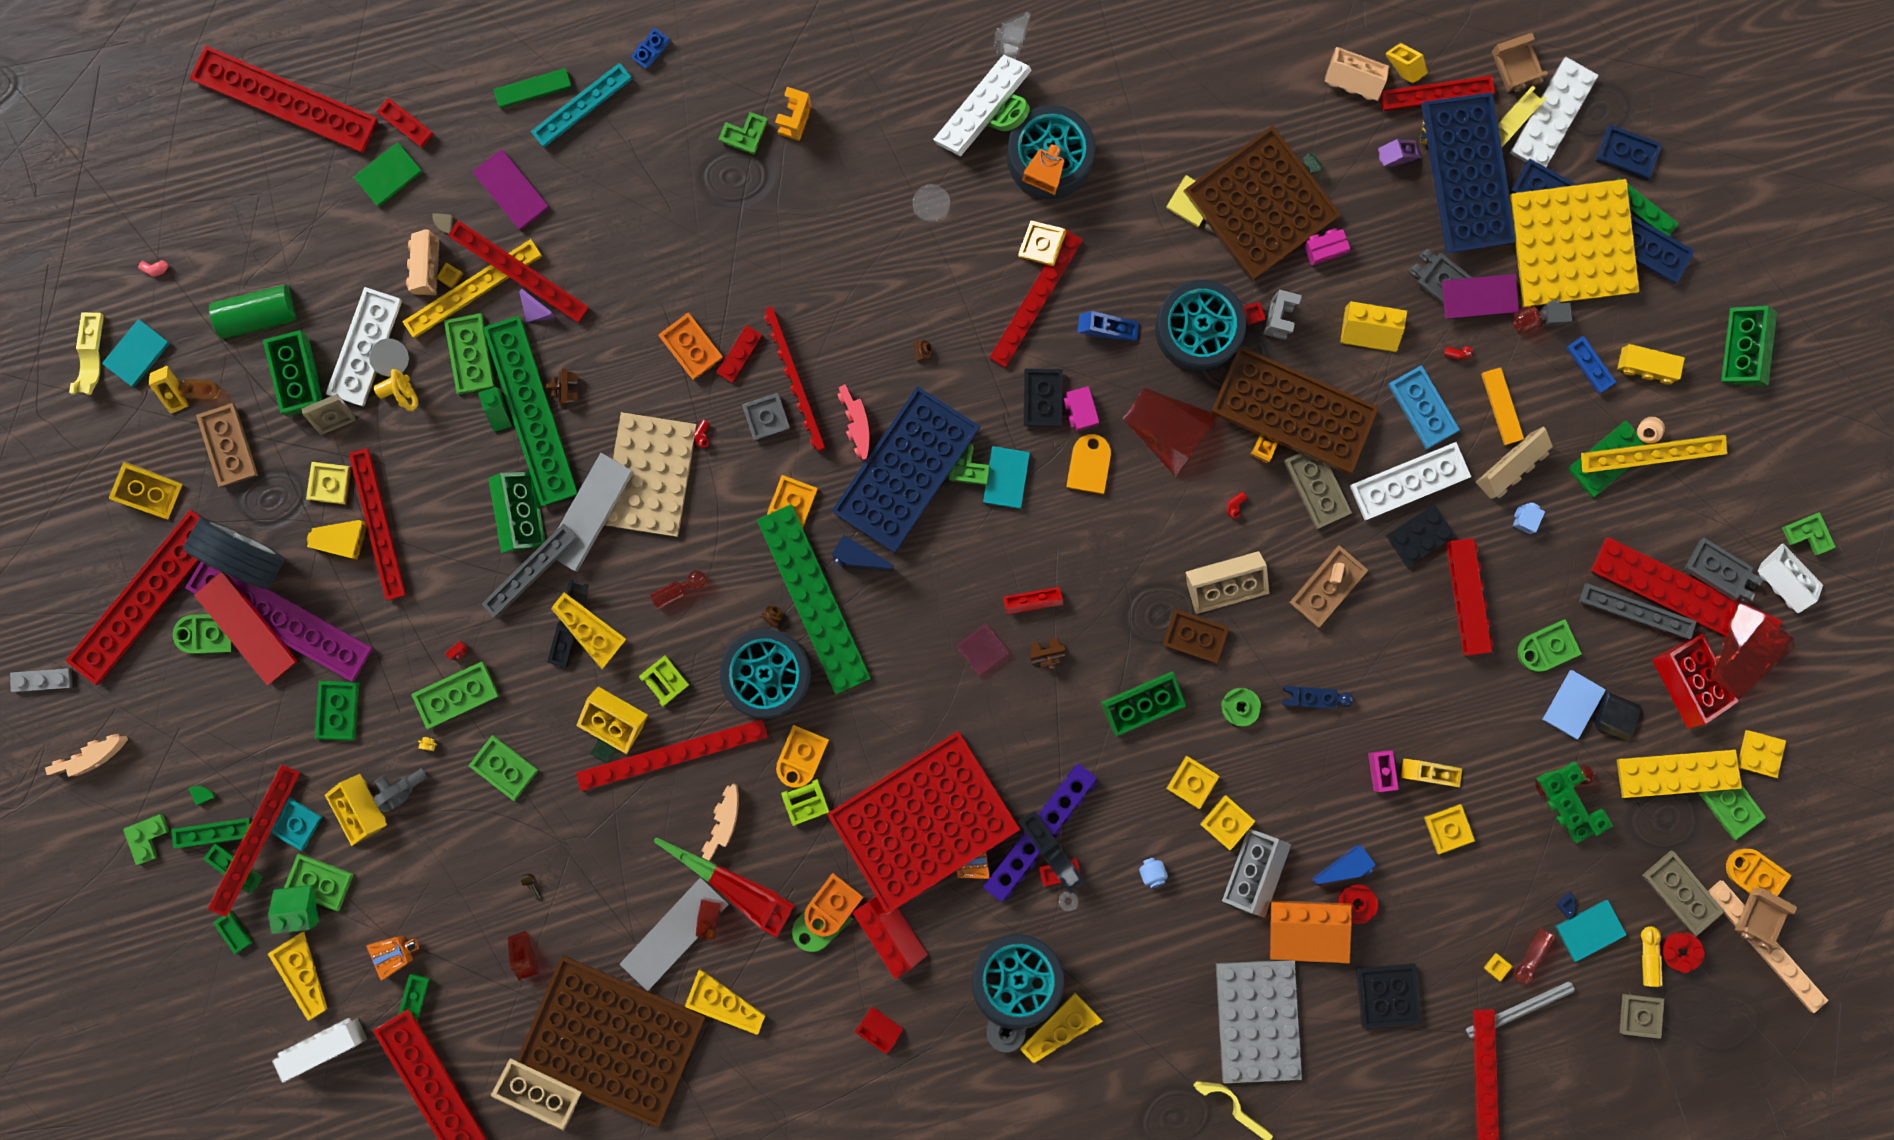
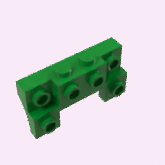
(1569, 809)

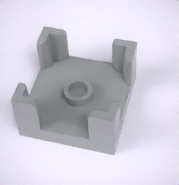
(1275, 325)

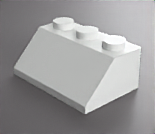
(1790, 579)

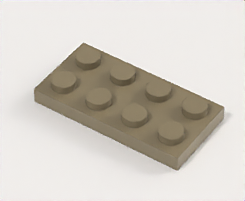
(1317, 489)
(1683, 893)

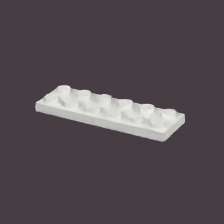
(982, 105)
(1555, 114)
(370, 324)
(1410, 481)

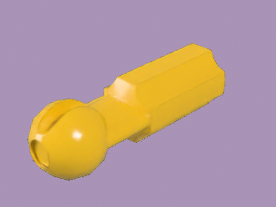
(1651, 957)

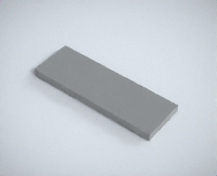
(593, 507)
(669, 937)

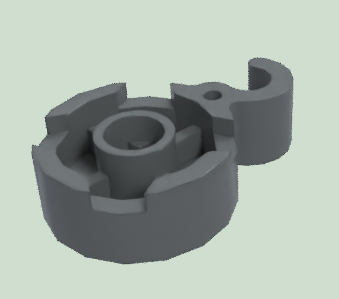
(1006, 1043)

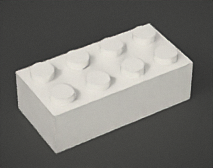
(319, 1048)

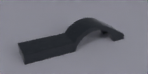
(563, 638)
(1051, 851)

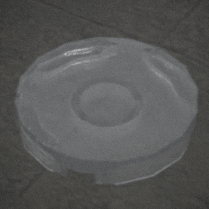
(931, 203)

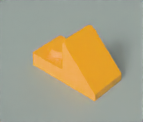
(1264, 449)

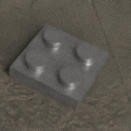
(766, 416)

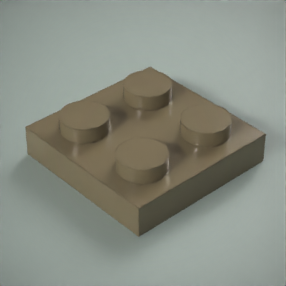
(328, 414)
(1641, 1016)

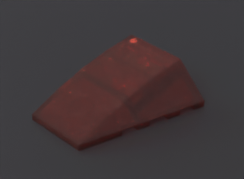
(1168, 427)
(1749, 651)

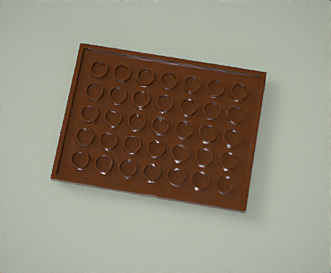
(611, 1040)

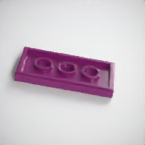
(510, 189)
(1480, 296)

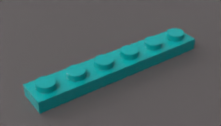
(581, 105)

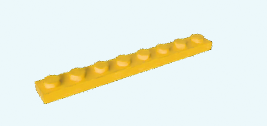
(466, 292)
(1654, 453)

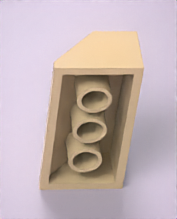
(1515, 463)
(1228, 582)
(536, 1094)

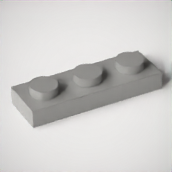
(41, 680)

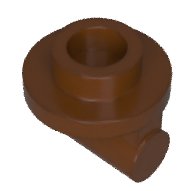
(923, 350)
(772, 615)

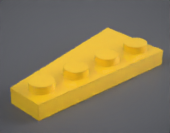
(590, 631)
(299, 973)
(720, 1003)
(1066, 1023)

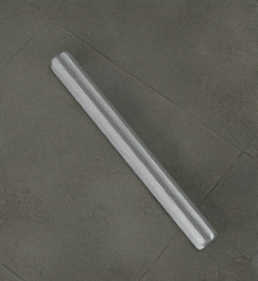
(1529, 1005)

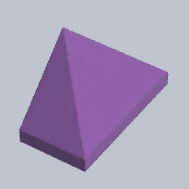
(533, 309)

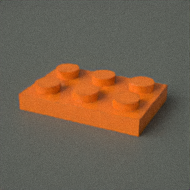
(690, 346)

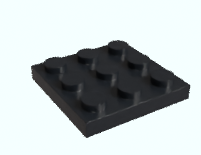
(1388, 995)

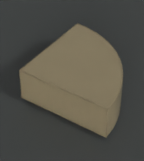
(443, 222)

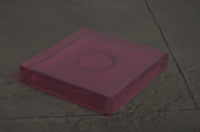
(982, 649)

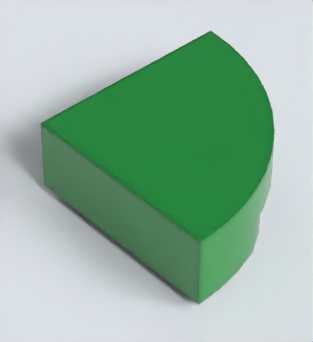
(201, 794)

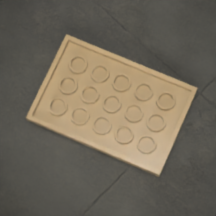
(661, 462)

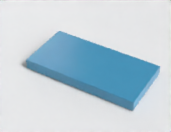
(1423, 407)

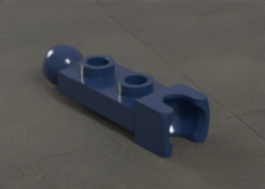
(1317, 697)

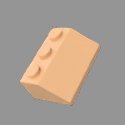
(1357, 74)
(423, 263)

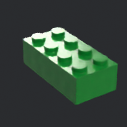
(293, 372)

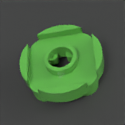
(1251, 709)

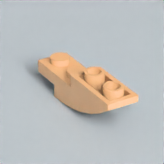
(91, 757)
(727, 816)

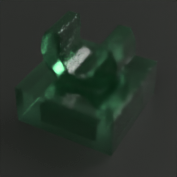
(1313, 163)

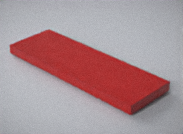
(246, 628)

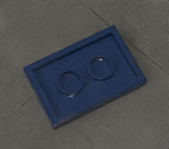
(1628, 152)

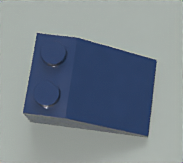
(856, 556)

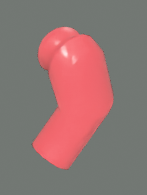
(154, 270)

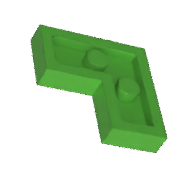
(746, 138)
(969, 472)
(1814, 530)
(140, 837)

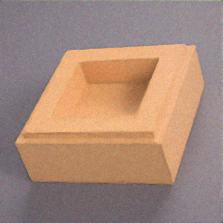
(1337, 573)

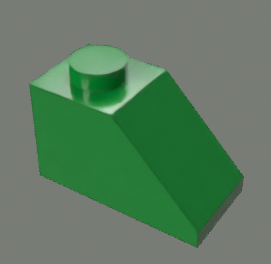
(495, 409)

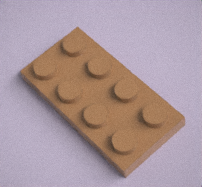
(226, 445)
(1318, 596)

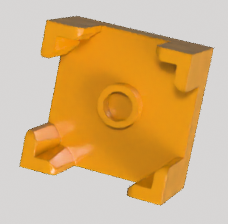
(801, 106)

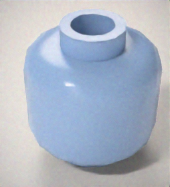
(1153, 873)

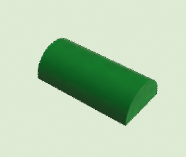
(252, 312)
(1143, 704)

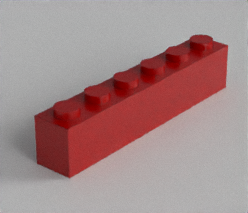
(1469, 596)

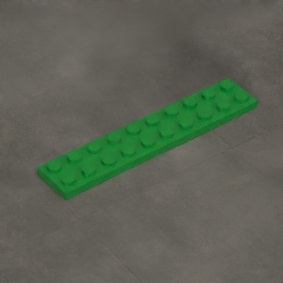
(530, 411)
(813, 599)

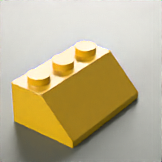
(1373, 326)
(611, 719)
(355, 809)

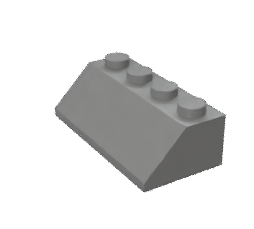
(1256, 873)

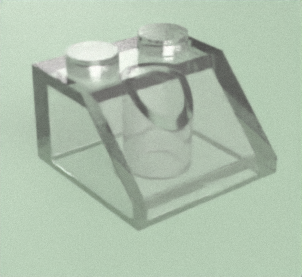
(1012, 35)

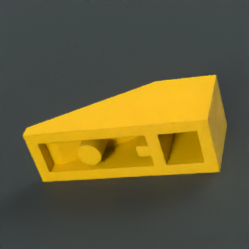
(1431, 772)

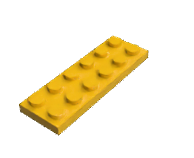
(1679, 773)

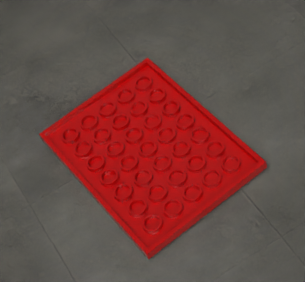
(923, 822)

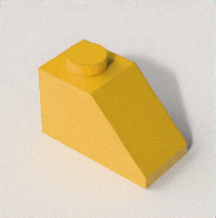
(1407, 62)
(166, 388)

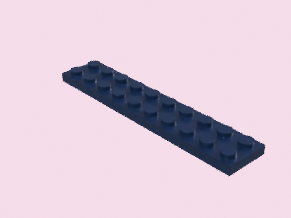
(1652, 247)

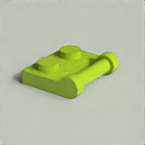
(668, 676)
(806, 809)

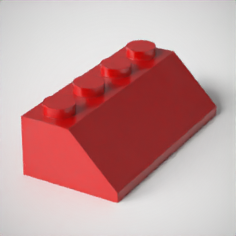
(890, 936)

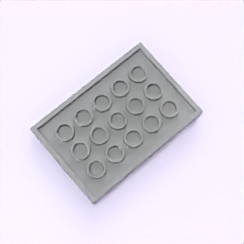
(1258, 1021)

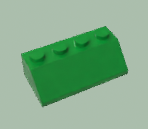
(1749, 346)
(516, 512)

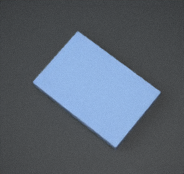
(1573, 704)

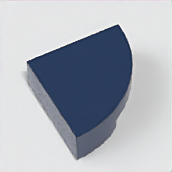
(1567, 905)

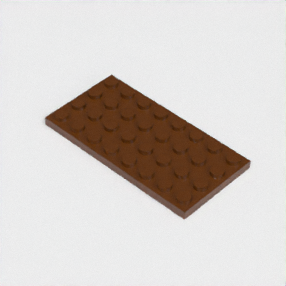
(1294, 410)

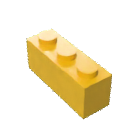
(1650, 364)

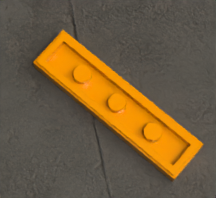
(1502, 406)

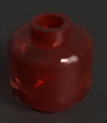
(1526, 319)

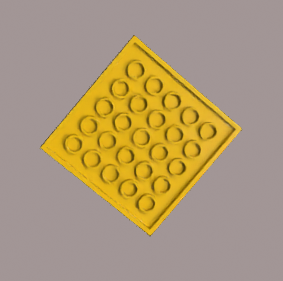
(1574, 243)

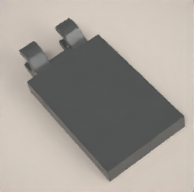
(1437, 270)
(1722, 571)

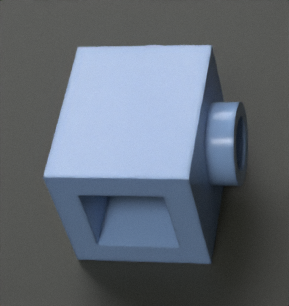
(1528, 517)

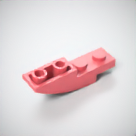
(859, 429)

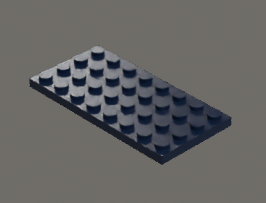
(1469, 172)
(906, 469)

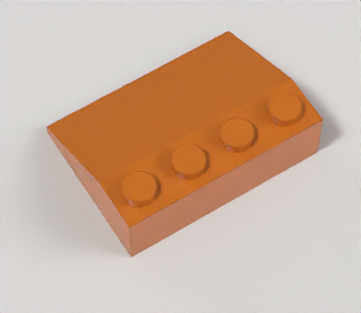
(1310, 931)

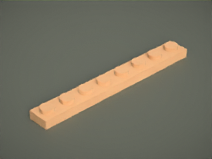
(1776, 958)

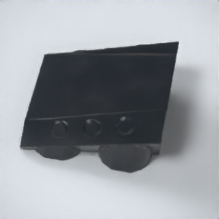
(1617, 716)

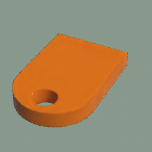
(832, 905)

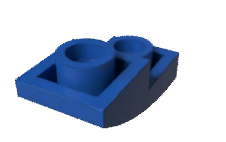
(651, 48)

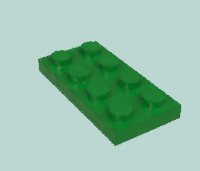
(1596, 481)

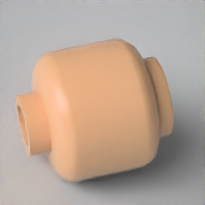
(1651, 430)

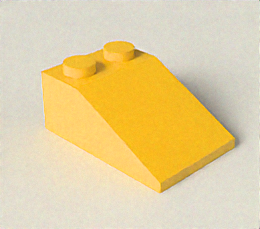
(145, 490)

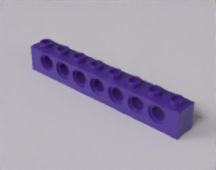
(993, 883)

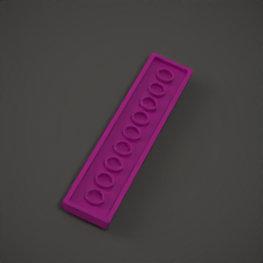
(298, 627)

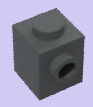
(1556, 314)

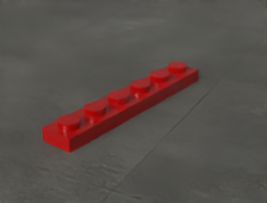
(1415, 95)

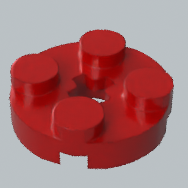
(1366, 896)
(1685, 962)

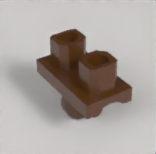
(564, 378)
(1049, 656)

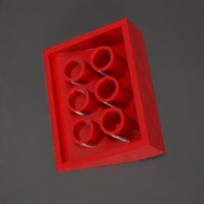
(1688, 680)

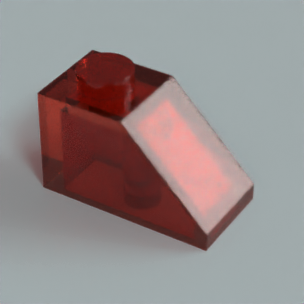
(708, 918)
(522, 956)

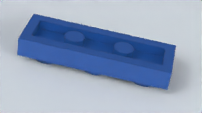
(1591, 364)

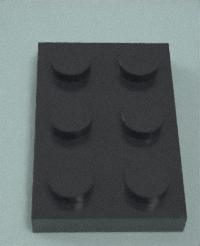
(1043, 397)
(1420, 535)

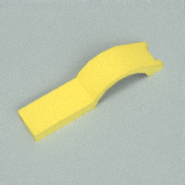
(1518, 115)
(88, 350)
(1205, 1088)

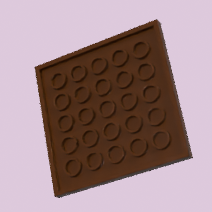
(1262, 203)

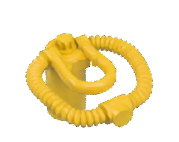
(393, 385)

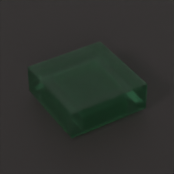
(603, 751)

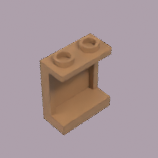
(1518, 63)
(1763, 918)

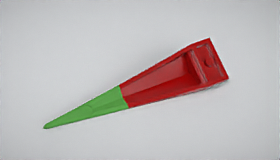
(755, 901)

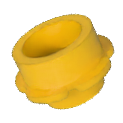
(427, 744)

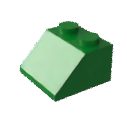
(293, 909)

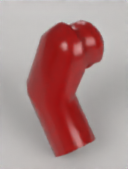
(1459, 354)
(700, 435)
(1233, 505)

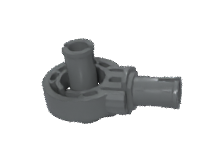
(395, 795)

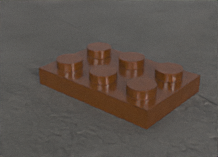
(1195, 636)

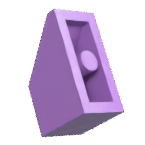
(1399, 152)

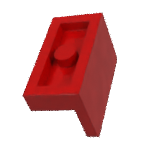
(879, 1030)

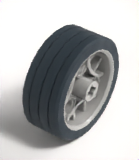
(233, 553)

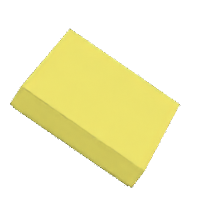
(1183, 206)
(328, 483)

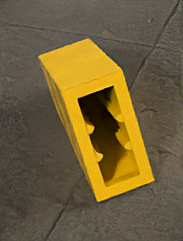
(339, 539)

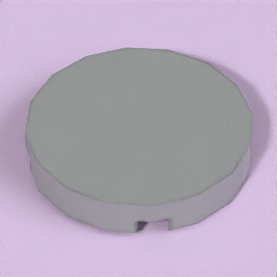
(388, 355)

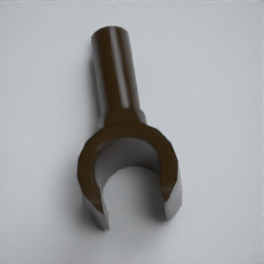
(528, 879)

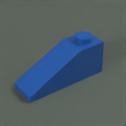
(1107, 326)
(1350, 865)

